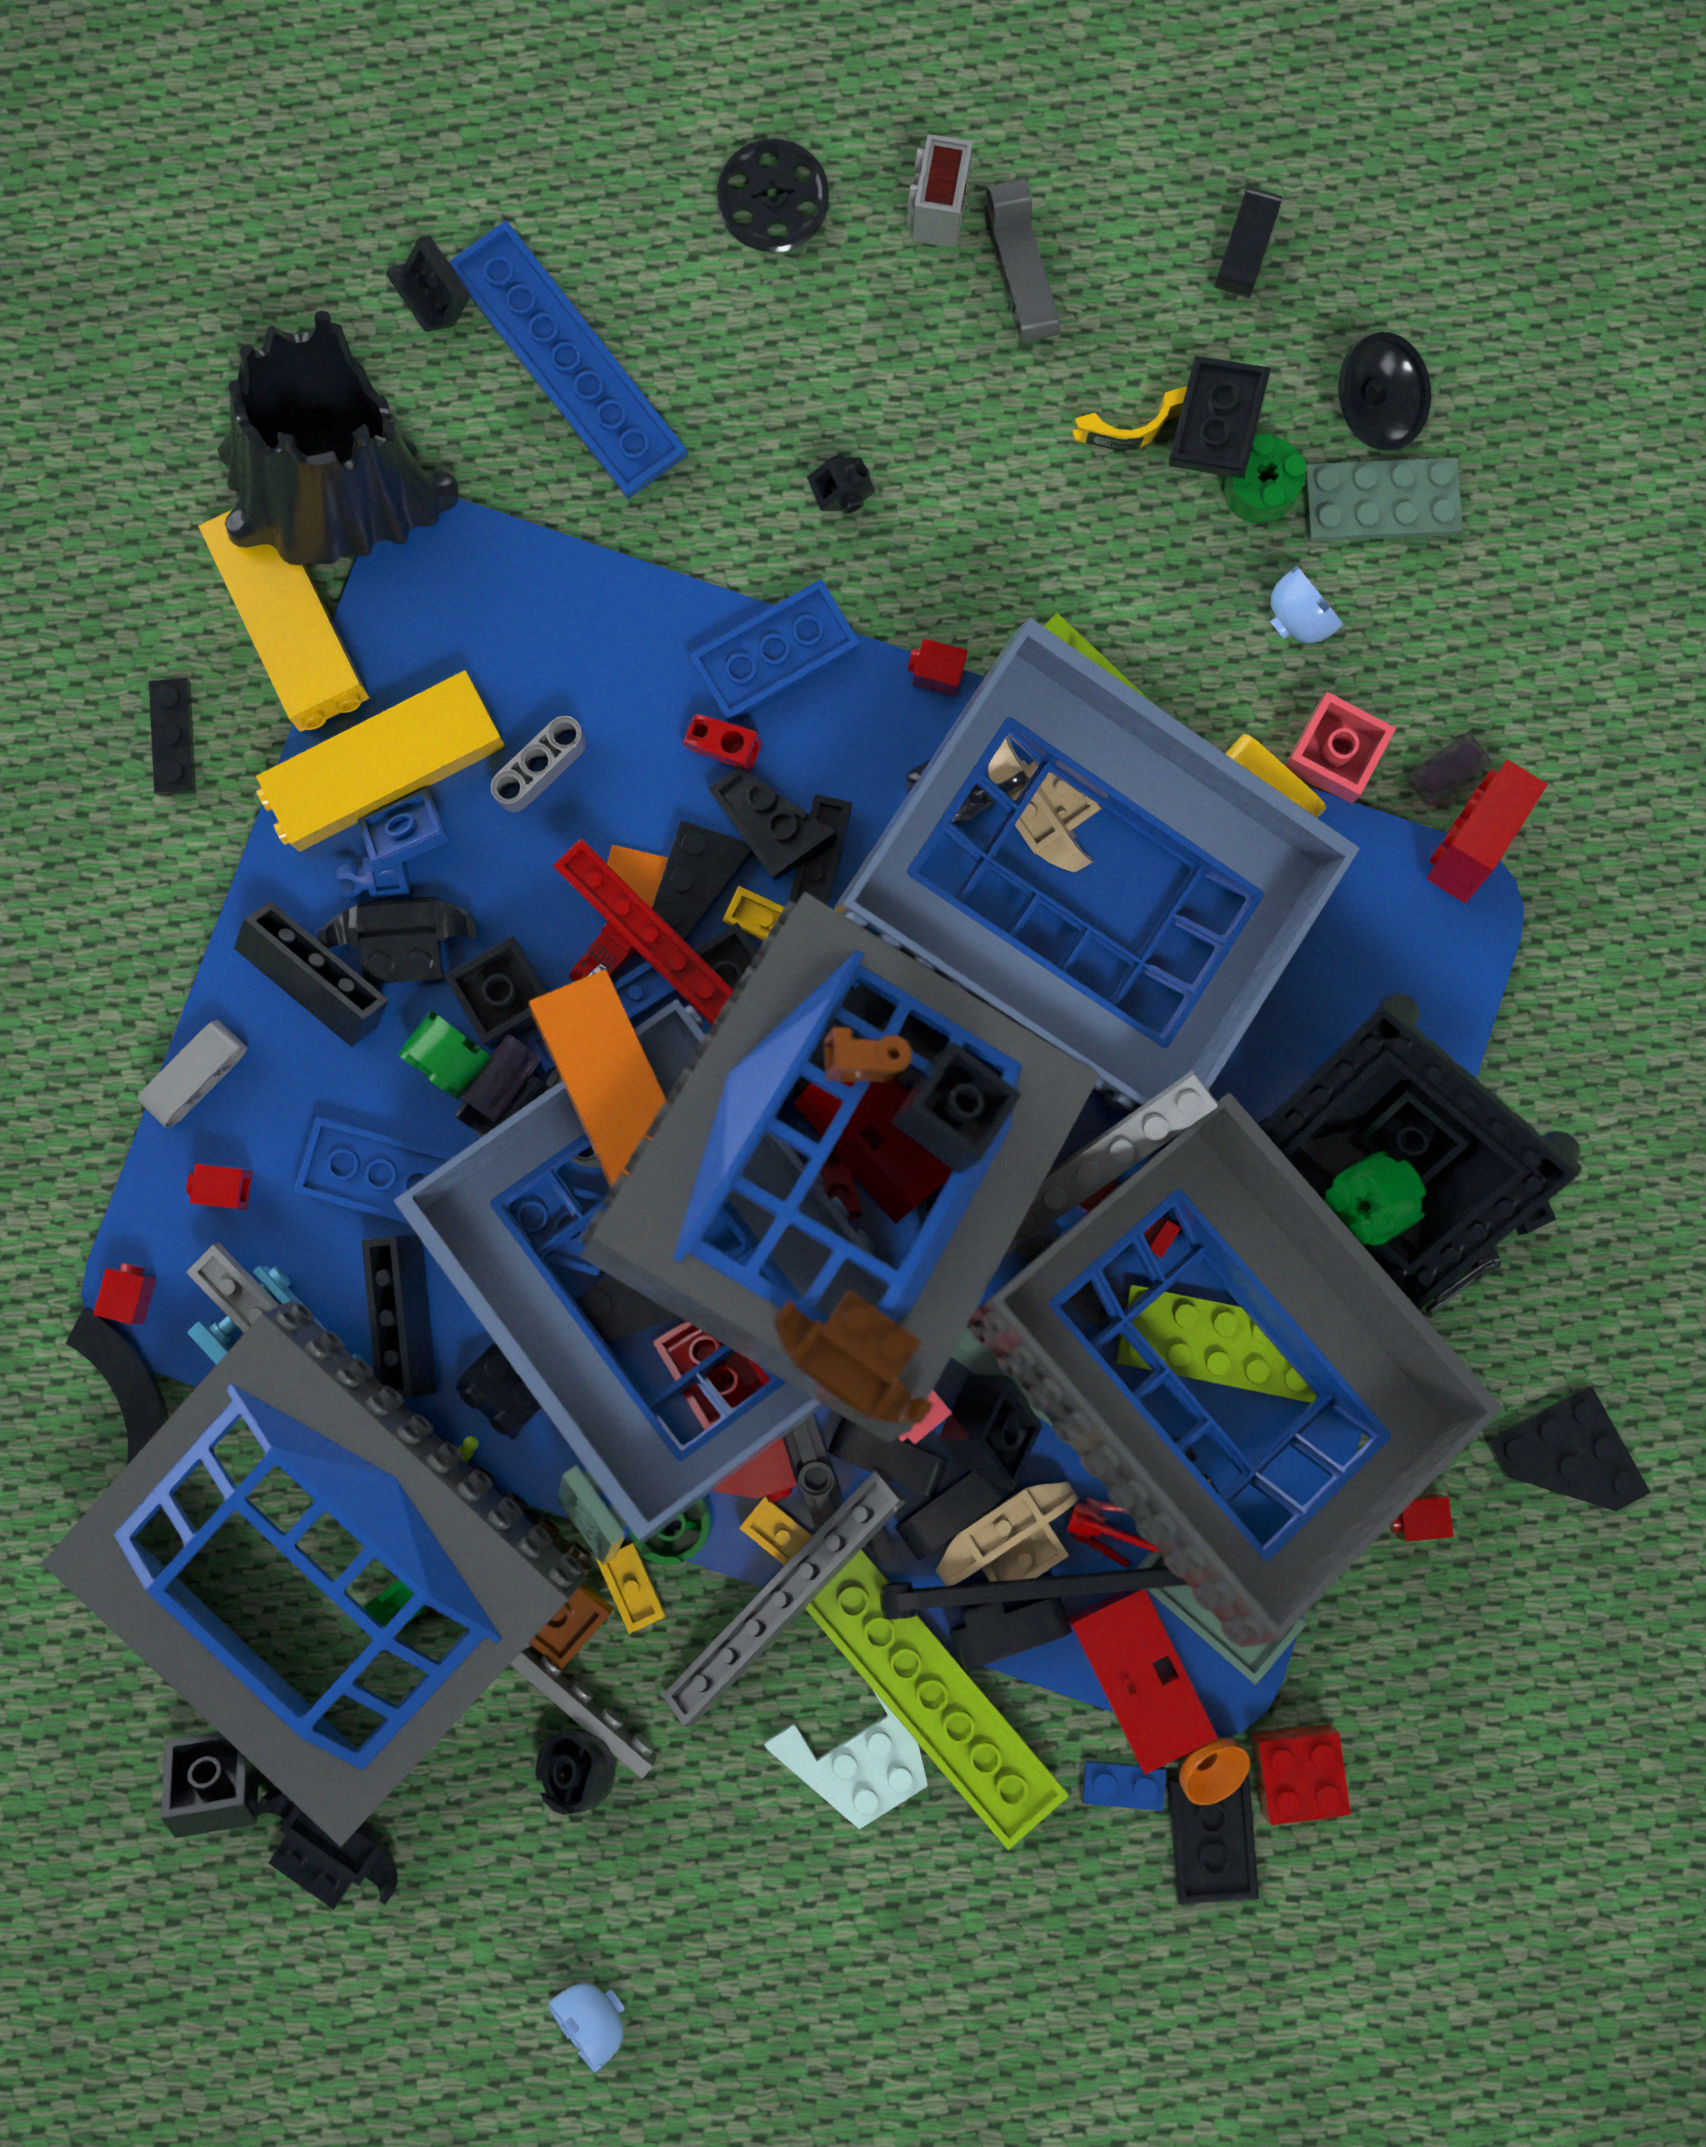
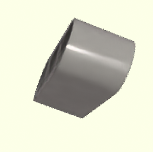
(542, 745)
(192, 1073)

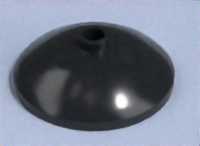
(1384, 391)

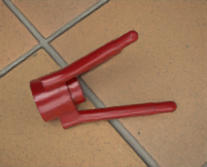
(1088, 1522)

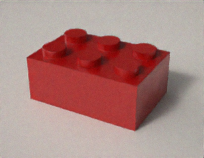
(1484, 830)

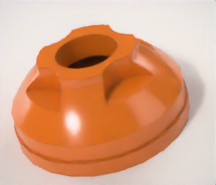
(1217, 1775)

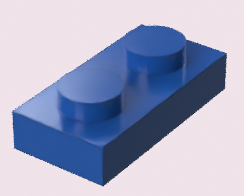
(1123, 1785)

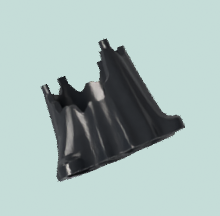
(321, 453)

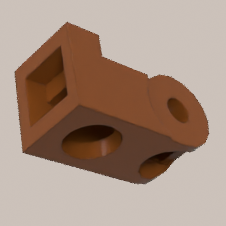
(864, 1059)

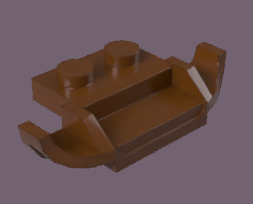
(855, 1358)

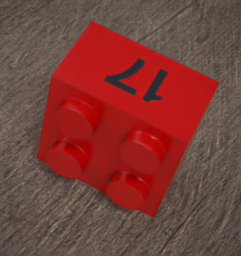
(1300, 1774)

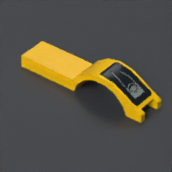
(1096, 432)

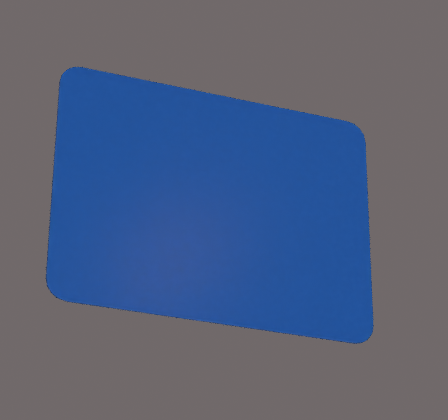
(607, 641)

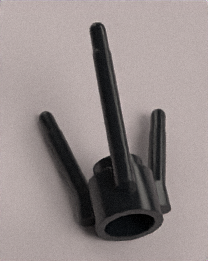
(1484, 1266)

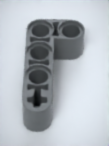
(1022, 270)

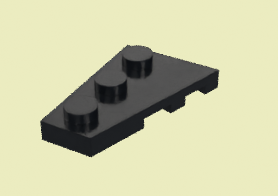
(769, 824)
(695, 875)
(619, 1309)

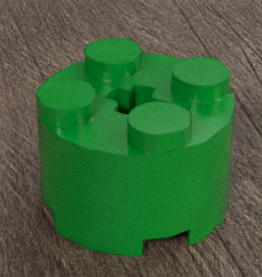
(1285, 476)
(444, 1055)
(1377, 1198)
(684, 1542)

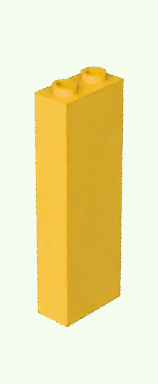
(288, 629)
(379, 762)

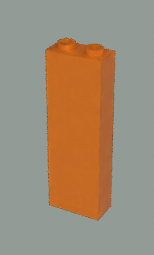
(600, 1067)

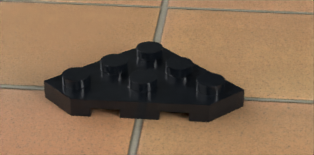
(1572, 1453)

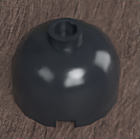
(575, 1771)

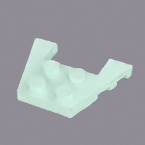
(863, 1773)

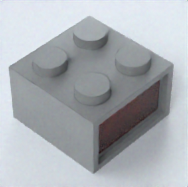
(939, 190)

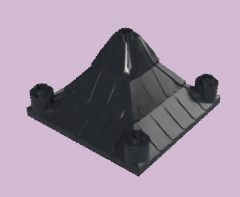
(1410, 1098)

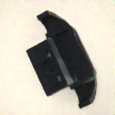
(399, 936)
(320, 1863)

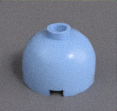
(1302, 610)
(590, 2022)

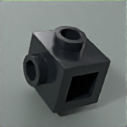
(841, 484)

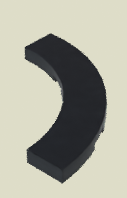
(126, 1374)

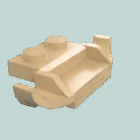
(1051, 813)
(1011, 1538)

